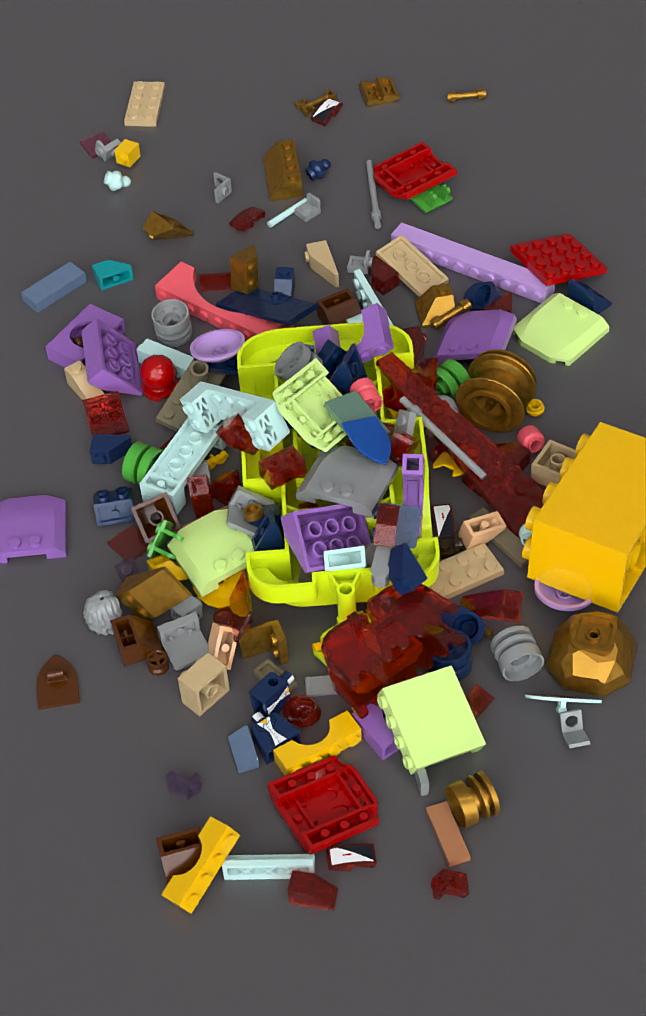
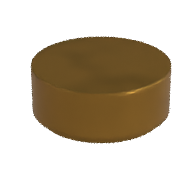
(253, 512)

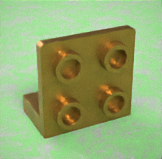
(265, 639)

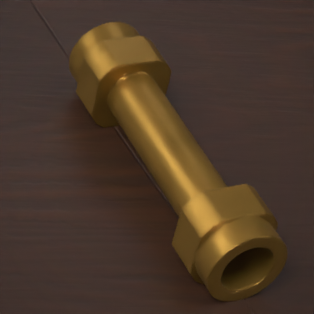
(480, 94)
(437, 322)

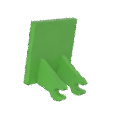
(432, 198)
(163, 530)

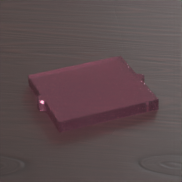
(89, 143)

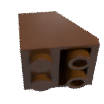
(338, 307)
(134, 638)
(179, 851)

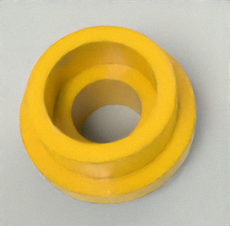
(535, 407)

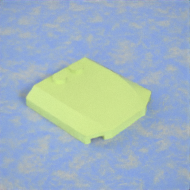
(560, 329)
(302, 405)
(210, 551)

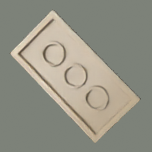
(145, 104)
(412, 265)
(466, 571)

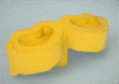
(218, 459)

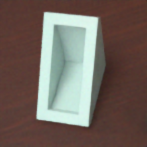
(345, 558)

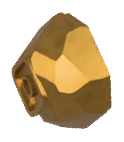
(588, 663)

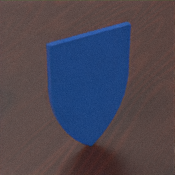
(369, 438)

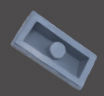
(243, 750)

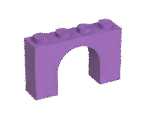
(376, 337)
(64, 351)
(413, 483)
(376, 732)

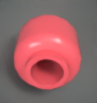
(531, 438)

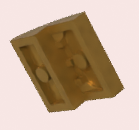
(379, 92)

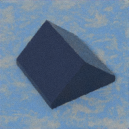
(587, 296)
(349, 370)

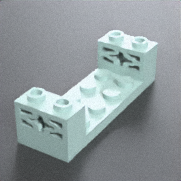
(210, 403)
(178, 463)

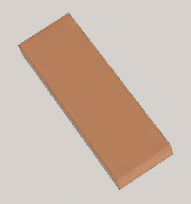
(448, 834)

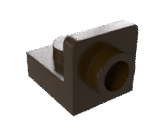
(450, 546)

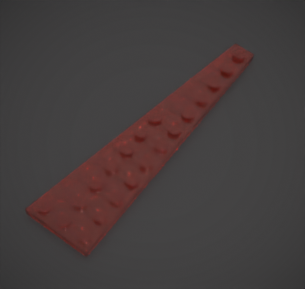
(505, 485)

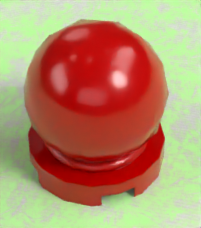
(158, 377)

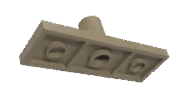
(172, 411)

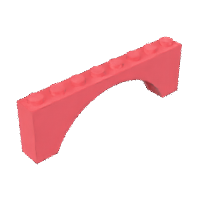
(180, 285)

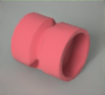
(368, 392)

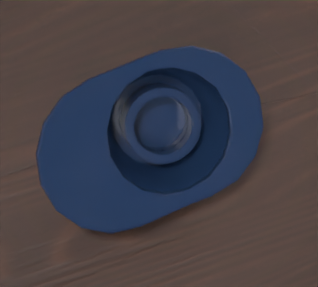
(482, 294)
(466, 622)

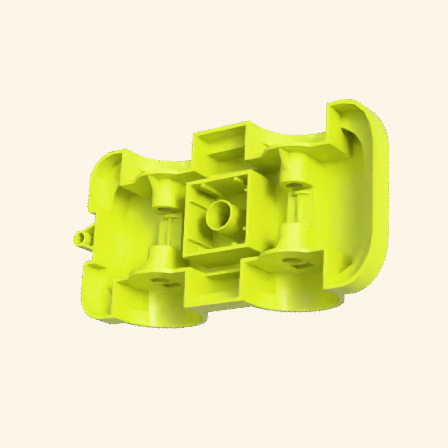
(276, 572)

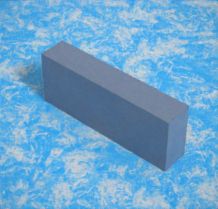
(53, 287)

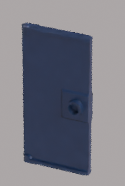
(268, 306)

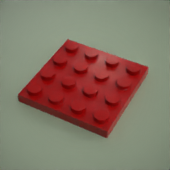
(558, 259)

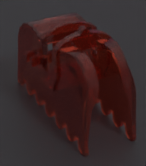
(382, 653)

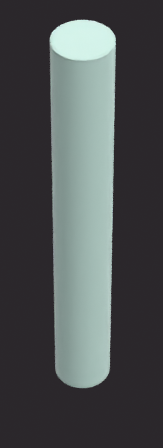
(285, 214)

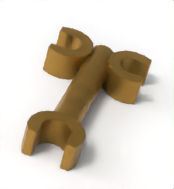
(310, 106)

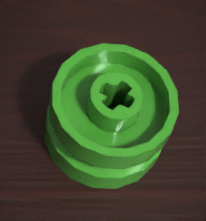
(449, 377)
(139, 461)

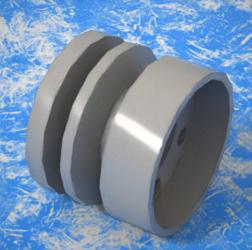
(172, 323)
(517, 653)

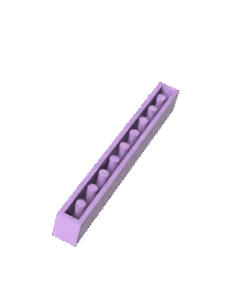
(476, 263)

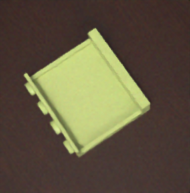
(430, 719)

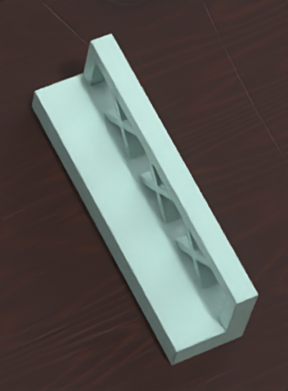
(266, 866)

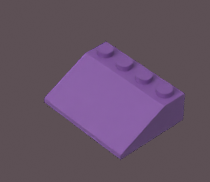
(111, 359)
(321, 530)

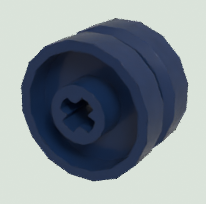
(459, 657)

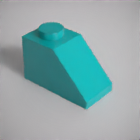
(111, 273)

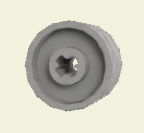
(293, 360)

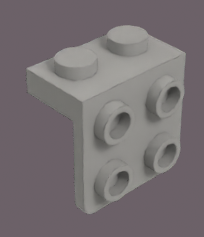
(241, 498)
(183, 641)

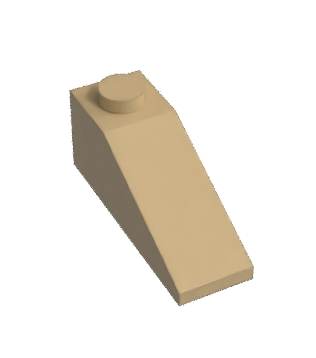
(321, 261)
(77, 380)

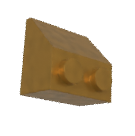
(244, 270)

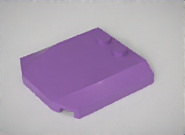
(474, 333)
(33, 527)

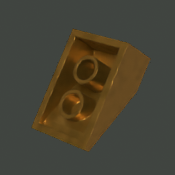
(152, 592)

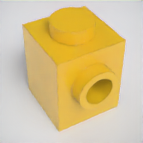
(127, 153)

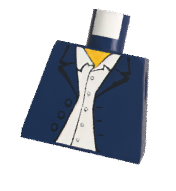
(271, 693)
(271, 733)

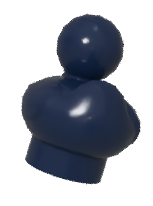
(317, 168)

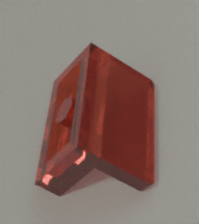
(215, 282)

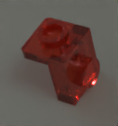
(478, 700)
(449, 883)

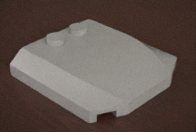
(347, 479)

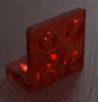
(106, 414)

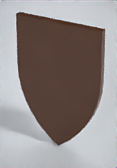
(57, 684)

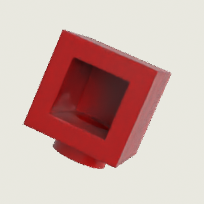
(392, 398)

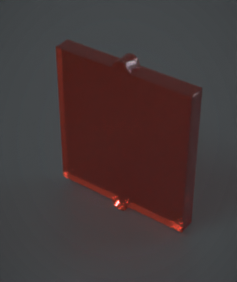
(129, 543)

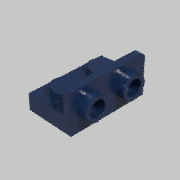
(331, 356)

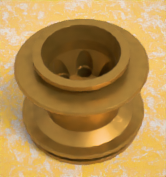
(497, 391)

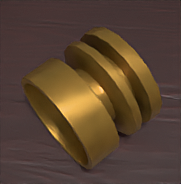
(472, 799)

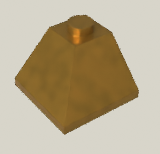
(165, 227)
(434, 302)

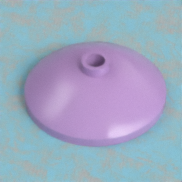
(217, 345)
(558, 599)

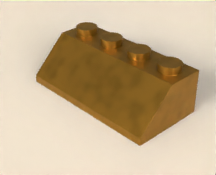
(283, 171)

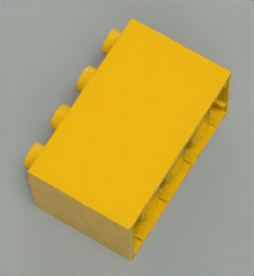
(593, 520)

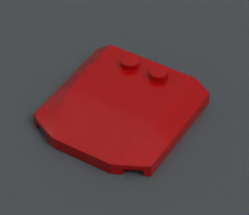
(412, 172)
(324, 803)

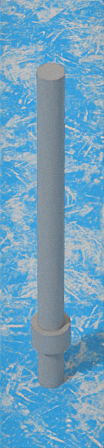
(376, 213)
(443, 438)

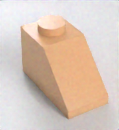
(481, 529)
(222, 644)

